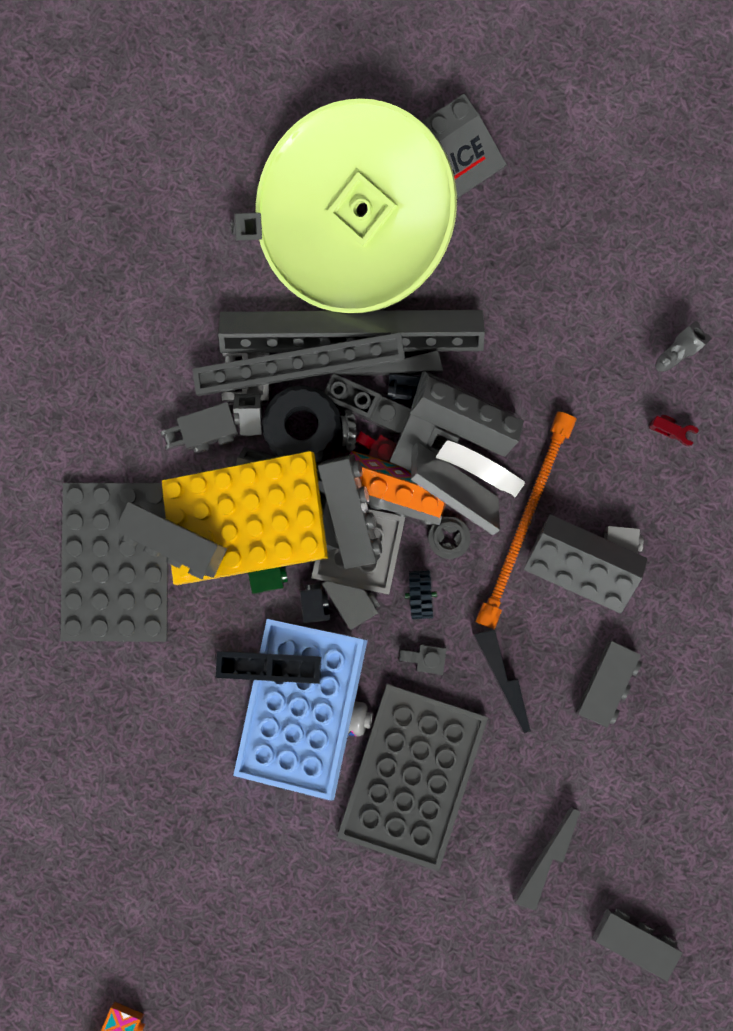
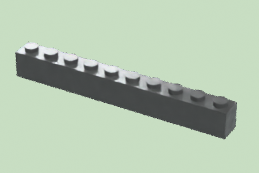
(309, 329)

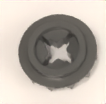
(348, 431)
(461, 540)

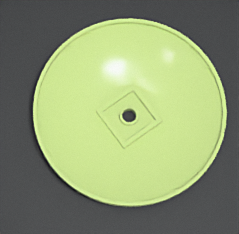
(311, 198)

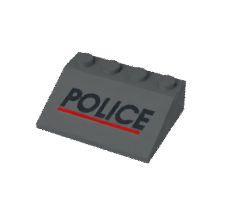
(466, 143)

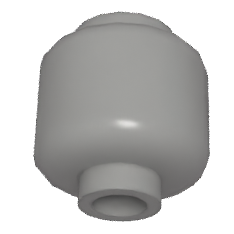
(360, 719)

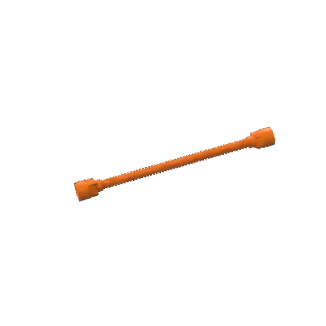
(561, 429)

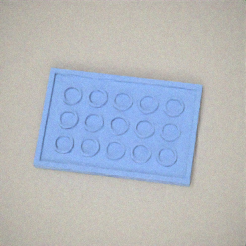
(300, 730)

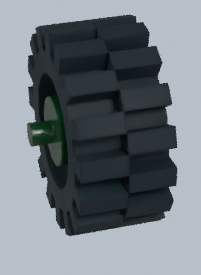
(421, 594)

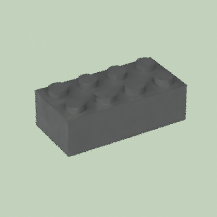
(586, 564)

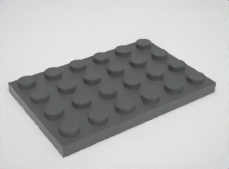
(105, 583)
(412, 777)

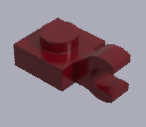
(666, 426)
(380, 449)

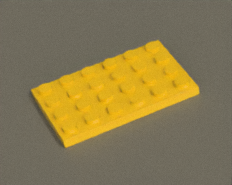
(257, 510)

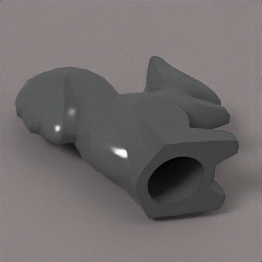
(684, 346)

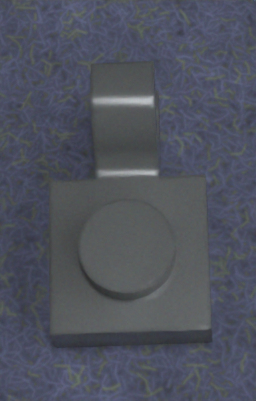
(428, 659)

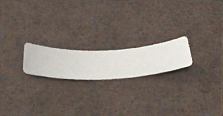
(481, 467)

